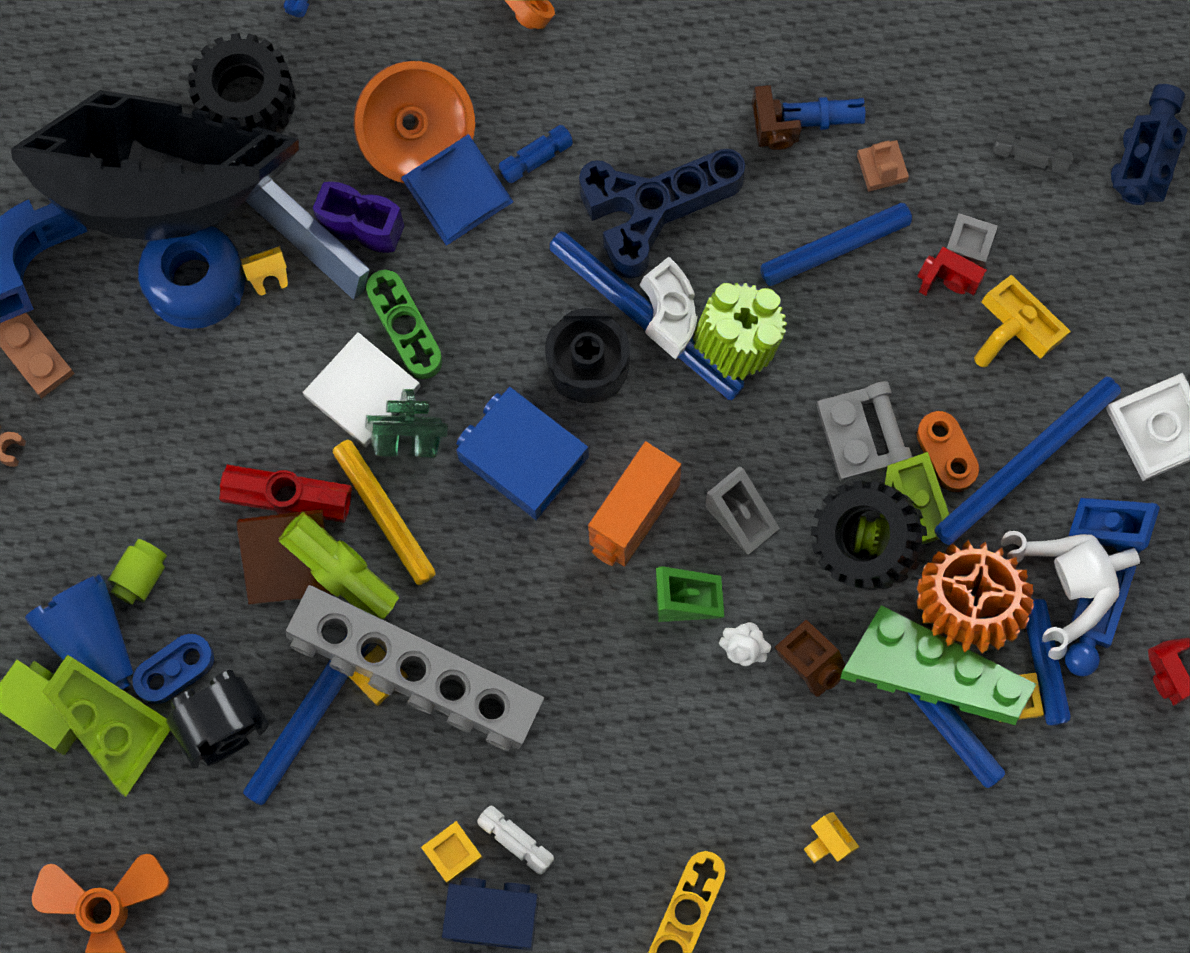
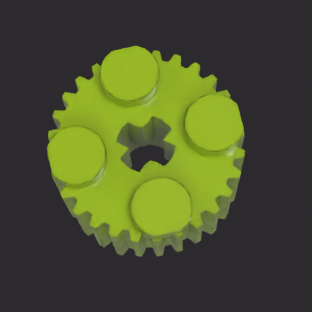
(740, 329)

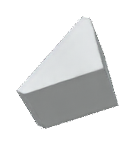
(741, 510)

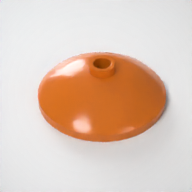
(427, 93)

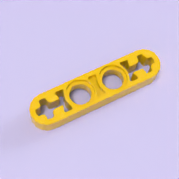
(670, 927)

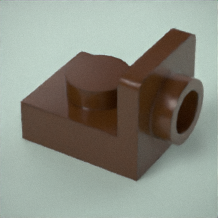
(769, 123)
(812, 658)

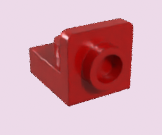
(958, 273)

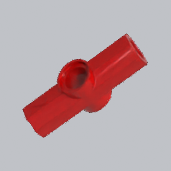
(260, 487)

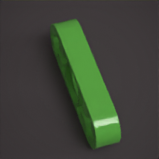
(401, 294)

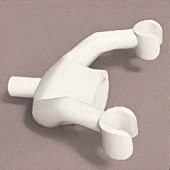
(1083, 572)

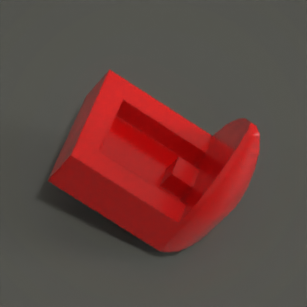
(1171, 676)

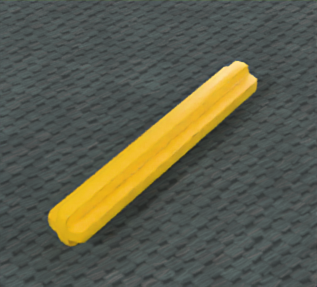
(384, 512)

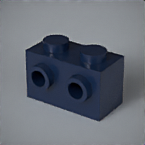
(490, 915)

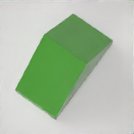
(688, 595)

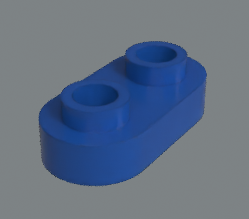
(172, 666)

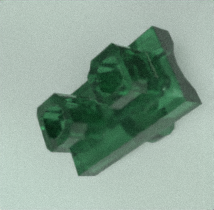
(424, 430)

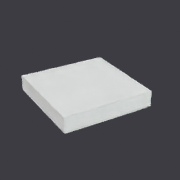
(357, 386)
(1155, 426)

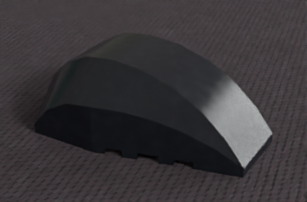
(147, 166)

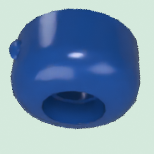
(201, 302)

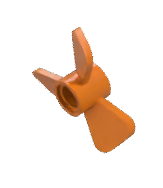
(60, 894)

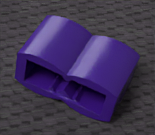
(368, 218)

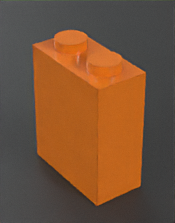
(633, 505)

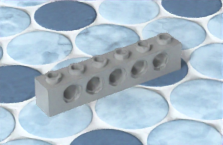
(321, 609)

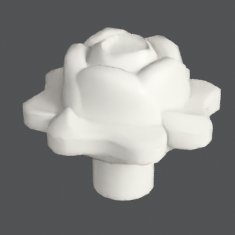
(745, 644)

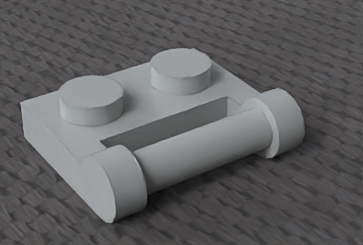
(850, 434)

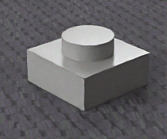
(972, 239)

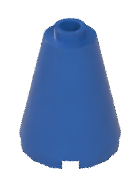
(86, 628)

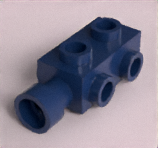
(1151, 149)

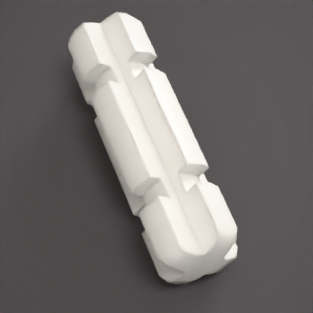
(515, 840)

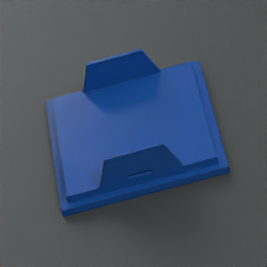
(457, 189)

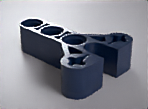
(628, 192)

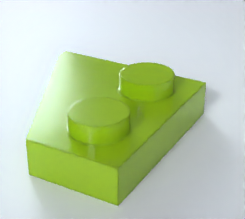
(919, 482)

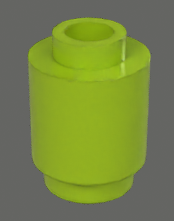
(137, 572)

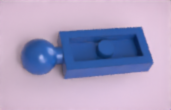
(1082, 657)

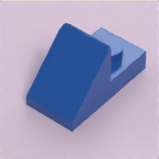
(1116, 522)

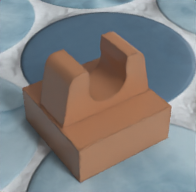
(882, 165)

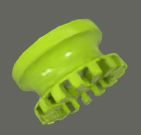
(866, 535)

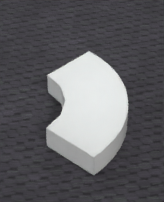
(673, 307)

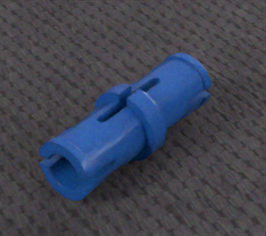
(825, 112)

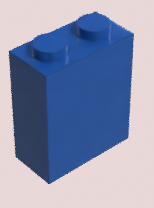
(521, 452)

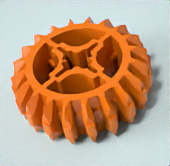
(998, 587)

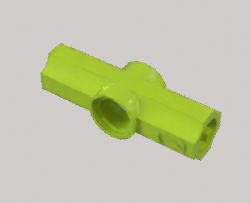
(338, 567)

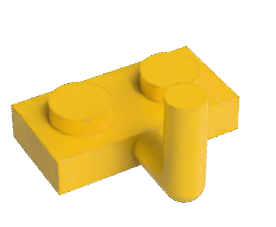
(1021, 316)

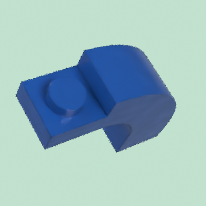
(22, 237)

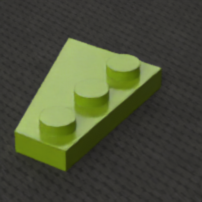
(107, 721)

